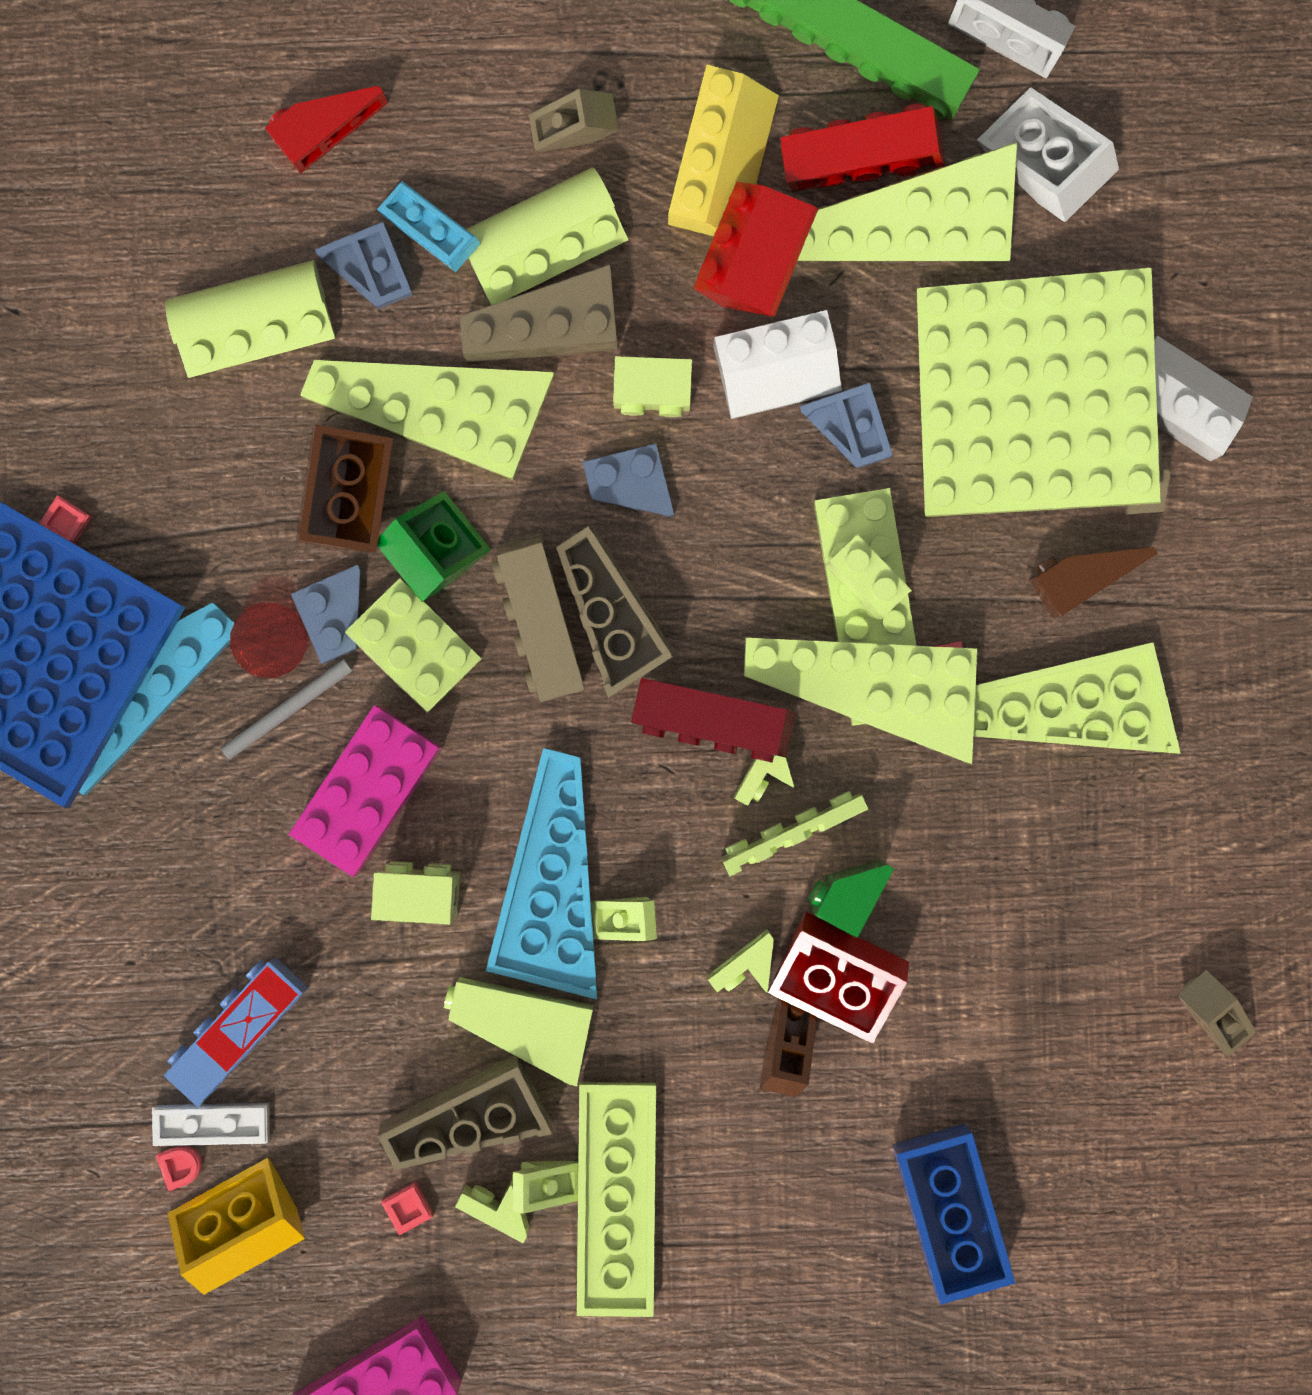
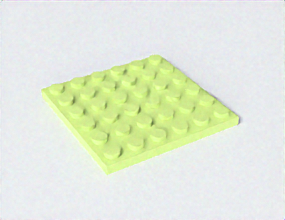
(1038, 394)

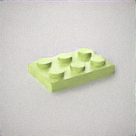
(413, 645)

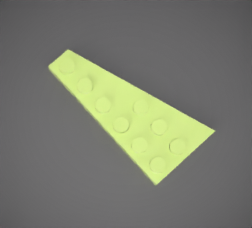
(932, 216)
(455, 410)
(1087, 702)

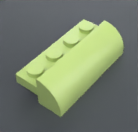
(545, 236)
(249, 319)

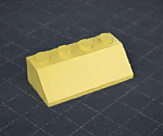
(721, 147)

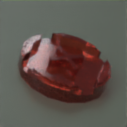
(268, 640)

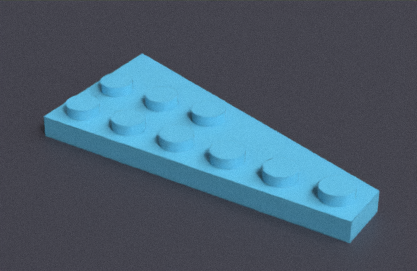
(183, 658)
(547, 905)

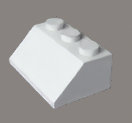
(1015, 30)
(778, 364)
(1196, 402)

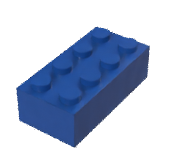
(953, 1214)

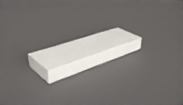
(211, 1124)

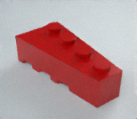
(863, 148)

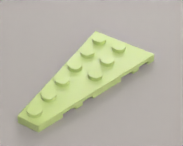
(895, 688)

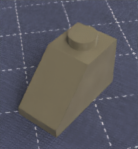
(574, 120)
(1217, 1012)

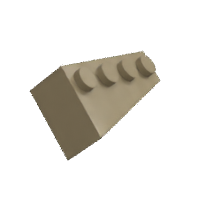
(545, 322)
(538, 616)
(616, 620)
(474, 1114)

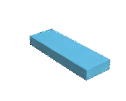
(429, 226)

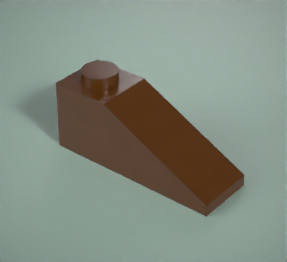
(1077, 578)
(788, 1050)

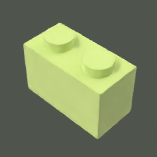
(652, 385)
(868, 577)

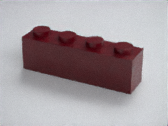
(714, 718)

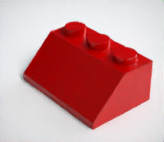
(755, 249)
(840, 977)

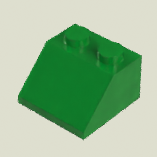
(432, 545)
(850, 895)

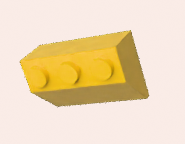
(234, 1227)

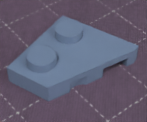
(369, 265)
(852, 425)
(630, 480)
(329, 611)

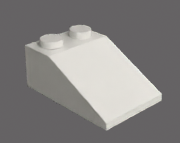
(1056, 154)

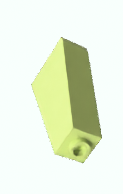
(527, 1024)

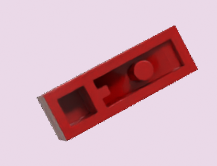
(318, 125)

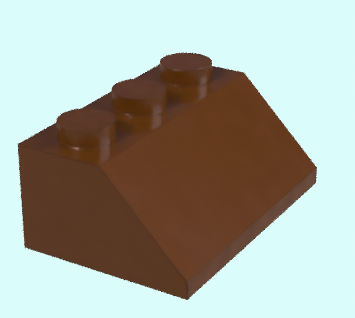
(344, 489)

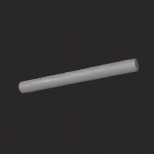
(286, 709)

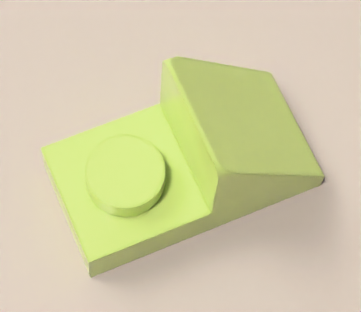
(754, 785)
(624, 919)
(754, 956)
(544, 1185)
(499, 1215)

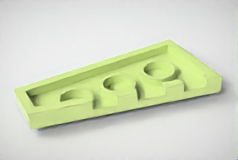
(843, 808)

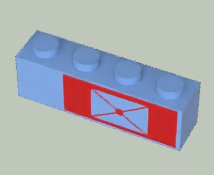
(235, 1031)

